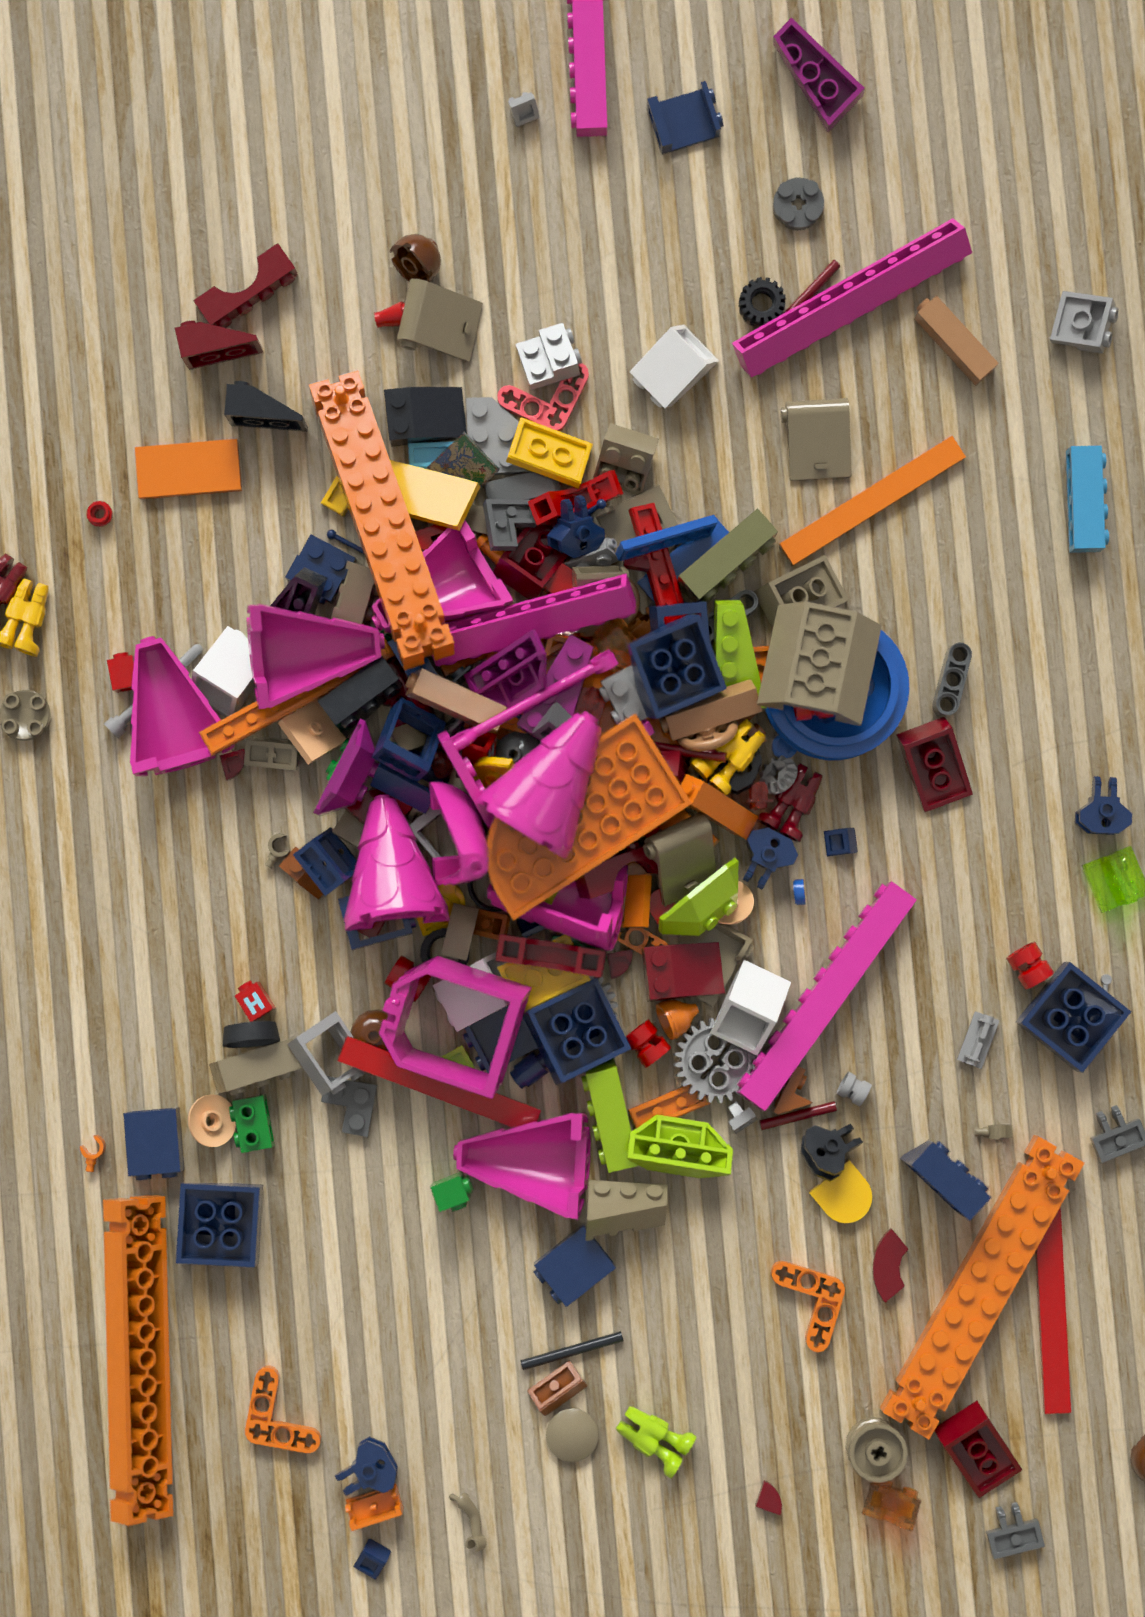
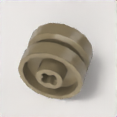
(869, 1435)

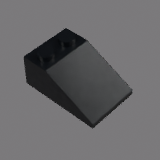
(255, 409)
(424, 414)

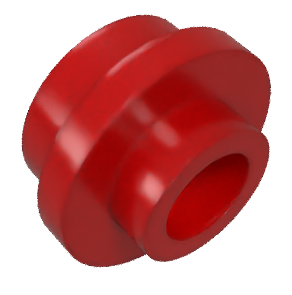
(94, 508)

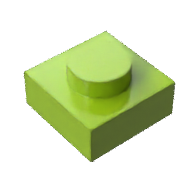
(459, 1056)

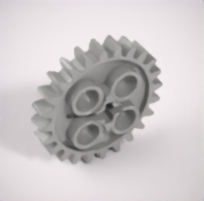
(698, 1045)

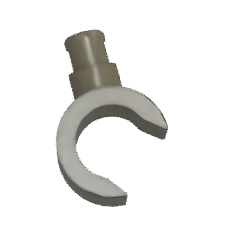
(274, 856)
(995, 1131)

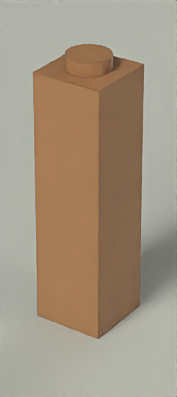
(955, 339)
(452, 698)
(721, 708)

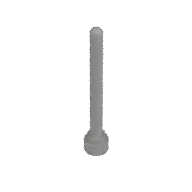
(119, 723)

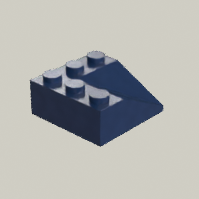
(675, 667)
(1073, 1016)
(576, 1031)
(948, 1178)
(219, 1224)

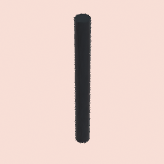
(571, 1350)

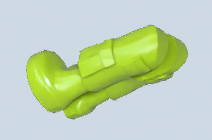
(650, 1433)

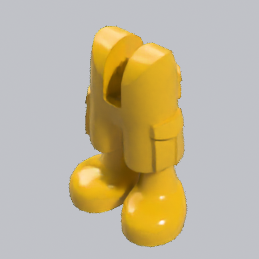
(24, 611)
(738, 756)

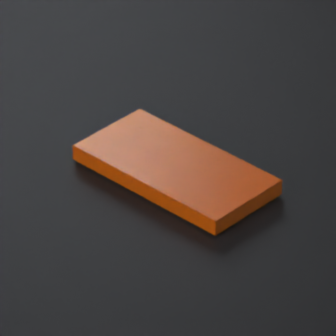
(188, 469)

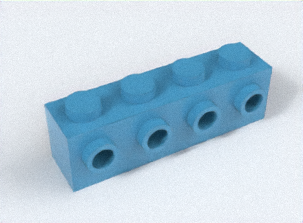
(1086, 499)

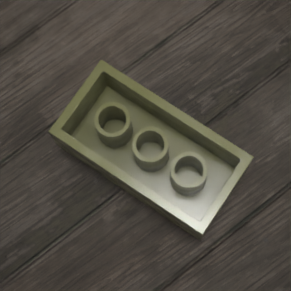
(728, 556)

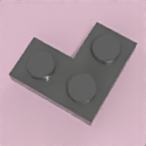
(501, 520)
(359, 1104)

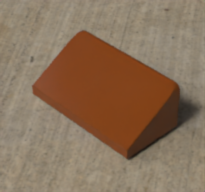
(557, 1388)

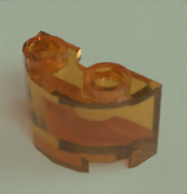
(614, 637)
(892, 1504)

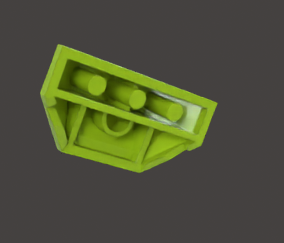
(704, 905)
(680, 1148)

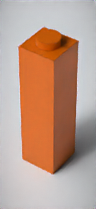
(718, 807)

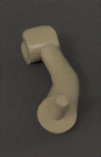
(470, 1509)

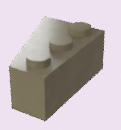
(356, 595)
(254, 1067)
(624, 1206)

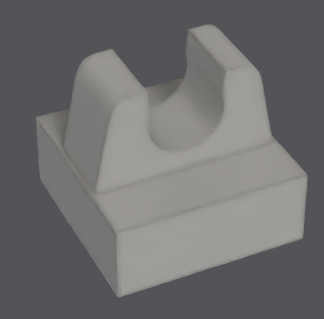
(523, 109)
(741, 1119)

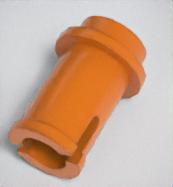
(483, 545)

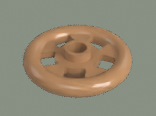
(710, 738)

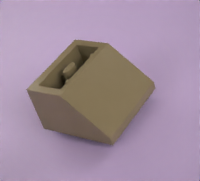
(629, 455)

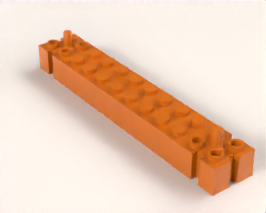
(381, 520)
(981, 1286)
(138, 1359)

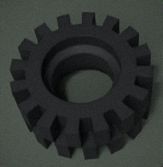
(761, 287)

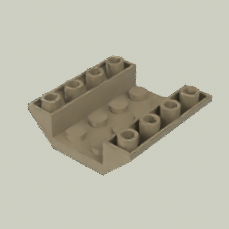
(820, 660)

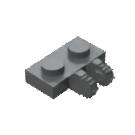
(1119, 1139)
(1015, 1537)

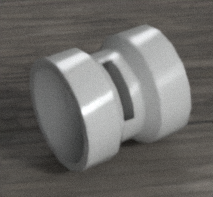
(853, 1089)

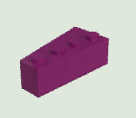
(820, 77)
(571, 658)

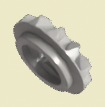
(786, 776)

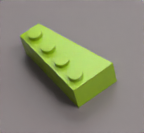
(734, 644)
(610, 1113)

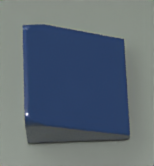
(840, 841)
(528, 929)
(372, 1558)

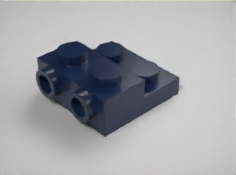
(324, 560)

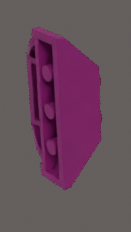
(512, 672)
(350, 774)

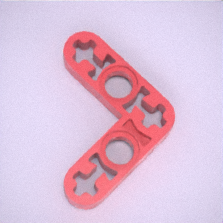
(545, 409)

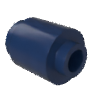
(529, 1070)

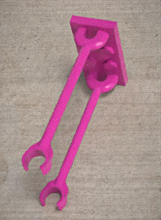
(599, 664)

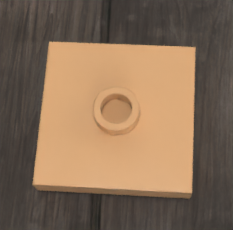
(312, 732)

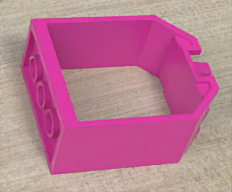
(439, 1068)

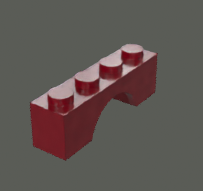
(273, 272)
(602, 877)
(551, 955)

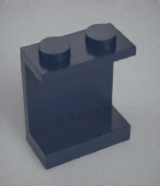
(685, 119)
(485, 1036)

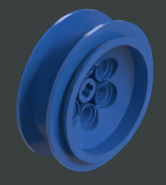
(882, 714)

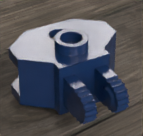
(575, 530)
(1103, 808)
(767, 856)
(369, 1470)

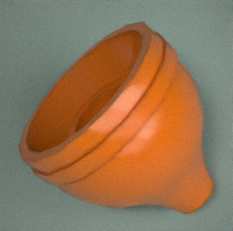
(675, 1017)

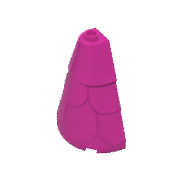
(459, 577)
(302, 651)
(166, 713)
(548, 785)
(467, 832)
(391, 872)
(587, 920)
(534, 1161)

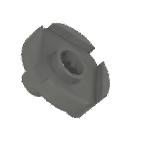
(788, 214)

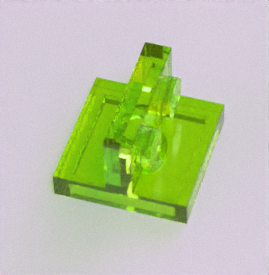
(1115, 879)

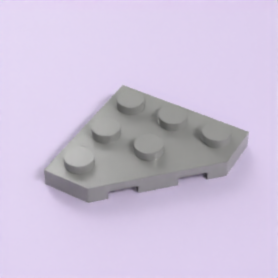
(492, 431)

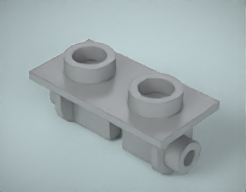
(603, 556)
(978, 1039)

